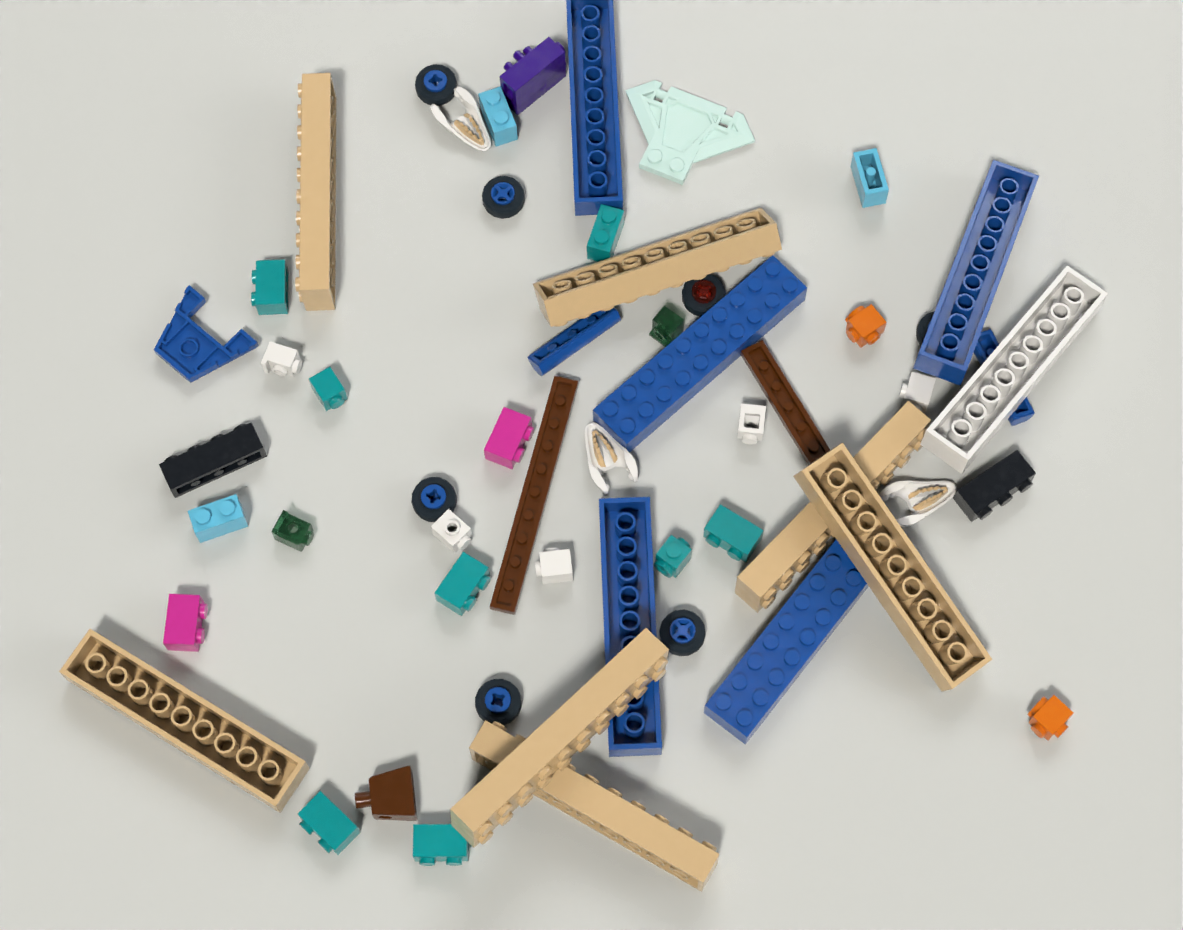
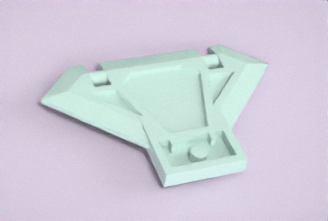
(683, 129)

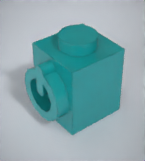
(673, 557)

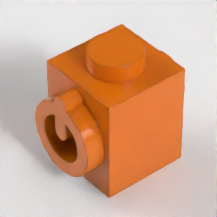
(865, 325)
(1049, 717)

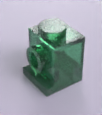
(666, 326)
(296, 540)

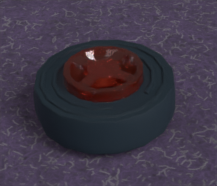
(707, 287)

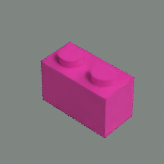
(508, 438)
(184, 622)

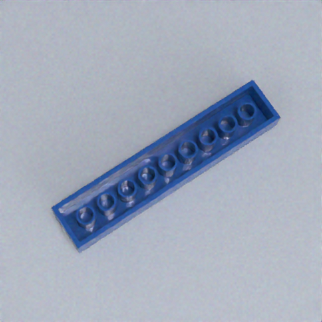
(594, 106)
(976, 273)
(700, 354)
(627, 612)
(787, 645)

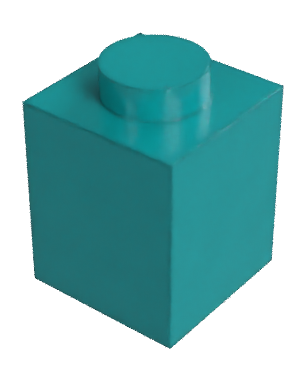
(328, 389)

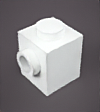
(918, 391)
(452, 531)
(554, 566)

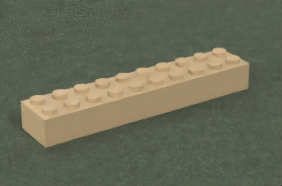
(316, 192)
(657, 267)
(808, 531)
(892, 568)
(185, 720)
(559, 739)
(608, 813)

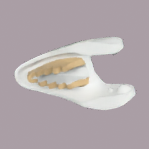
(469, 126)
(605, 454)
(920, 496)

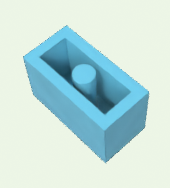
(498, 116)
(869, 178)
(218, 518)

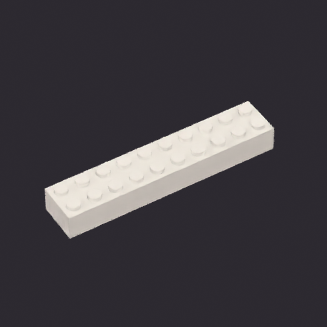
(1013, 369)

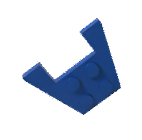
(192, 349)

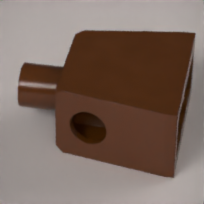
(390, 796)

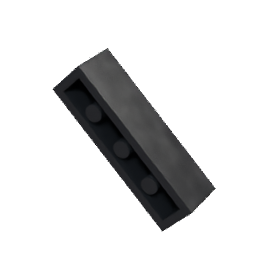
(212, 460)

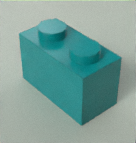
(605, 233)
(271, 287)
(732, 534)
(463, 584)
(328, 823)
(439, 843)

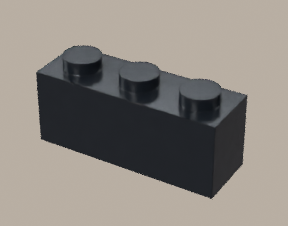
(995, 486)

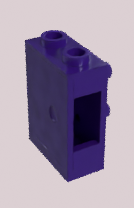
(533, 74)

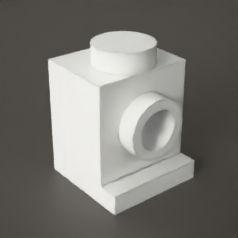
(281, 360)
(751, 416)

